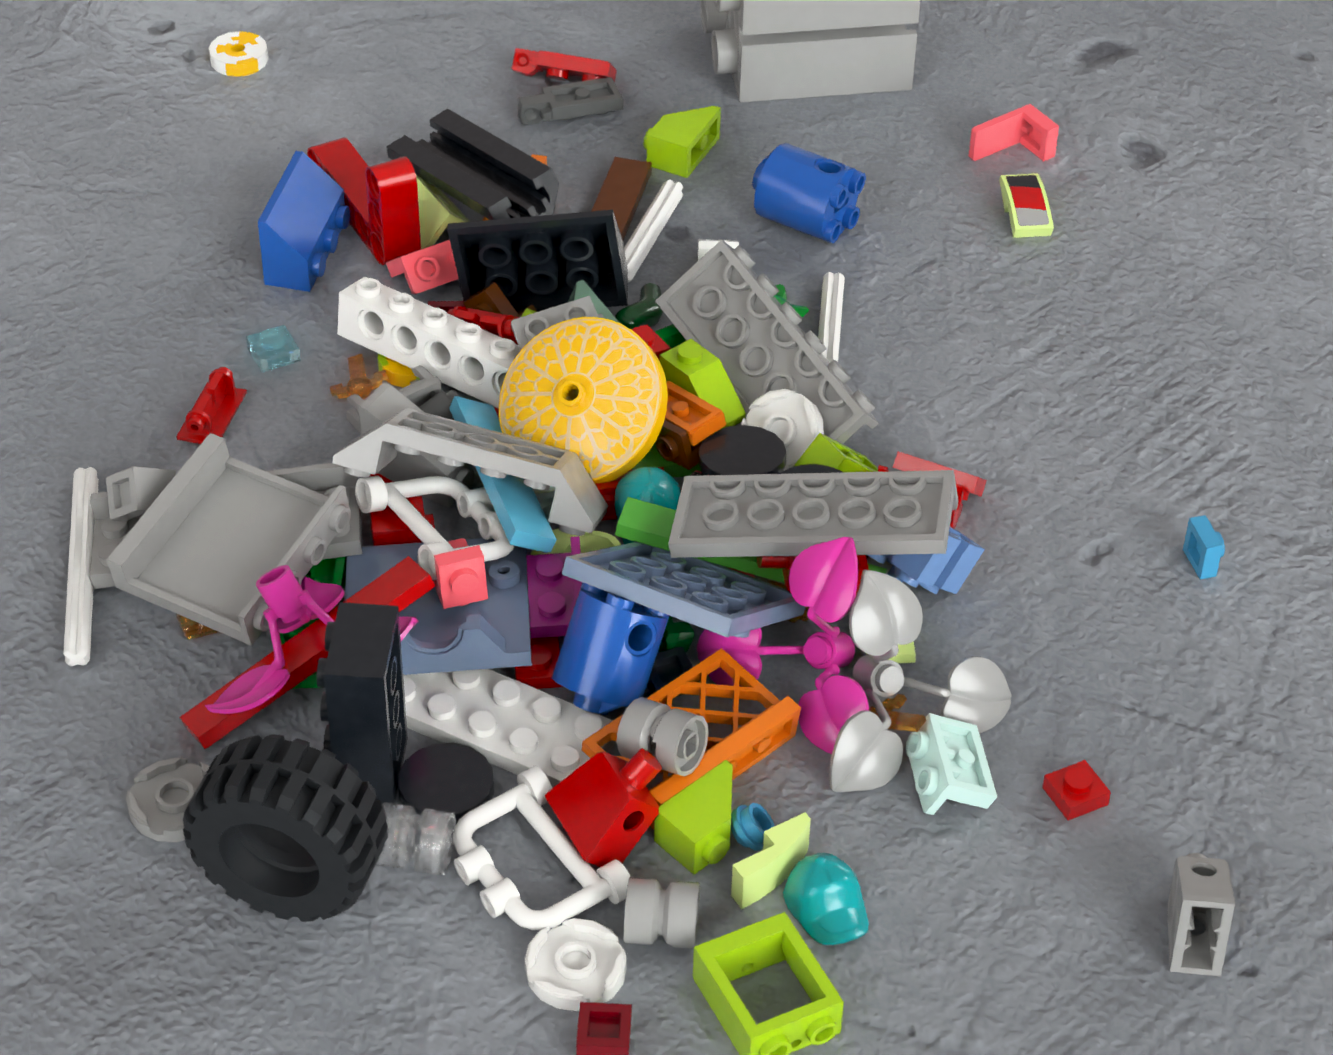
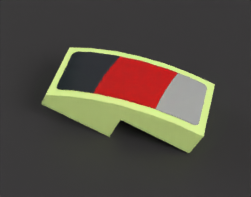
(1027, 205)

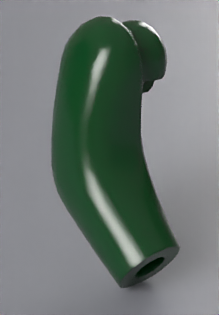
(644, 311)

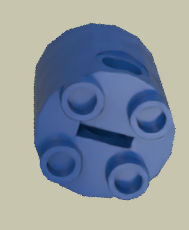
(807, 192)
(608, 650)

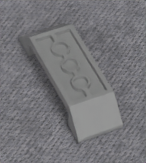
(576, 501)

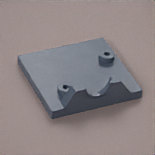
(685, 588)
(460, 637)

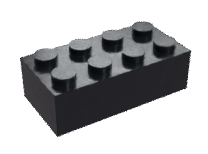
(365, 694)

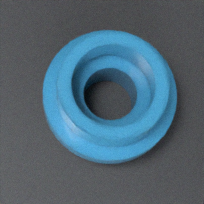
(749, 825)

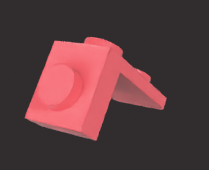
(1022, 126)
(460, 575)

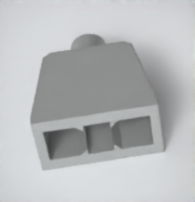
(1204, 892)

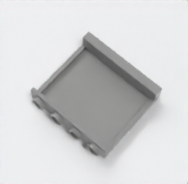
(218, 534)

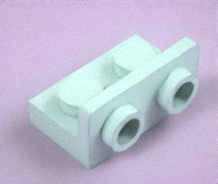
(949, 764)

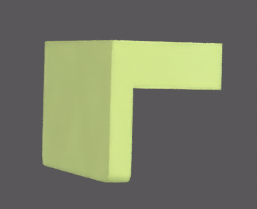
(435, 212)

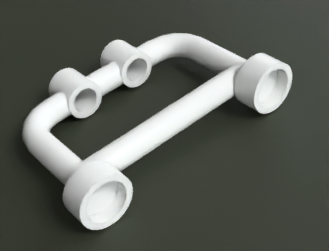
(375, 495)
(501, 893)

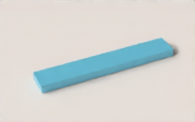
(511, 498)

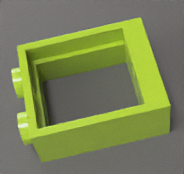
(752, 950)

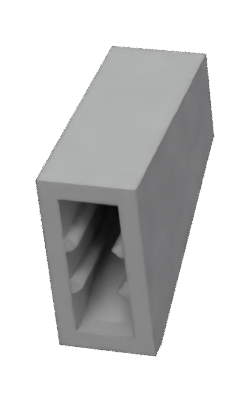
(384, 404)

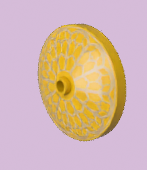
(588, 392)

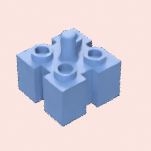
(936, 570)

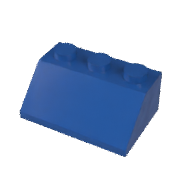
(301, 225)

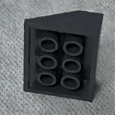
(542, 258)

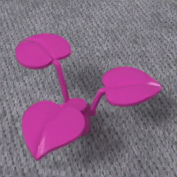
(826, 582)
(288, 609)

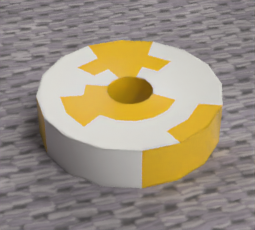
(238, 53)

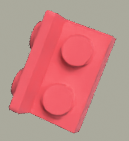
(426, 267)

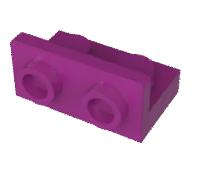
(551, 593)

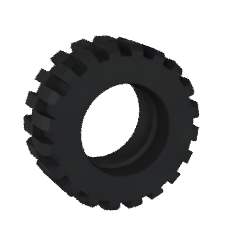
(285, 828)

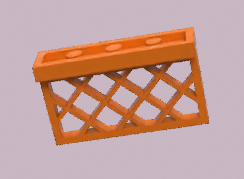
(742, 748)

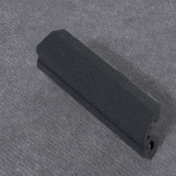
(480, 169)

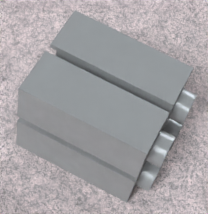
(812, 46)

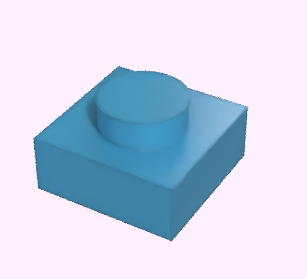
(1203, 547)

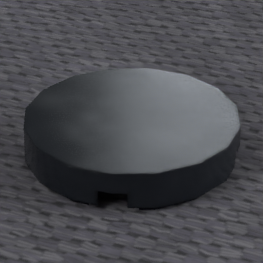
(742, 452)
(446, 779)

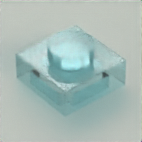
(273, 348)

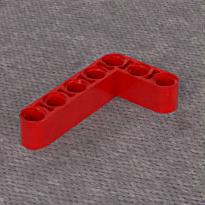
(379, 198)

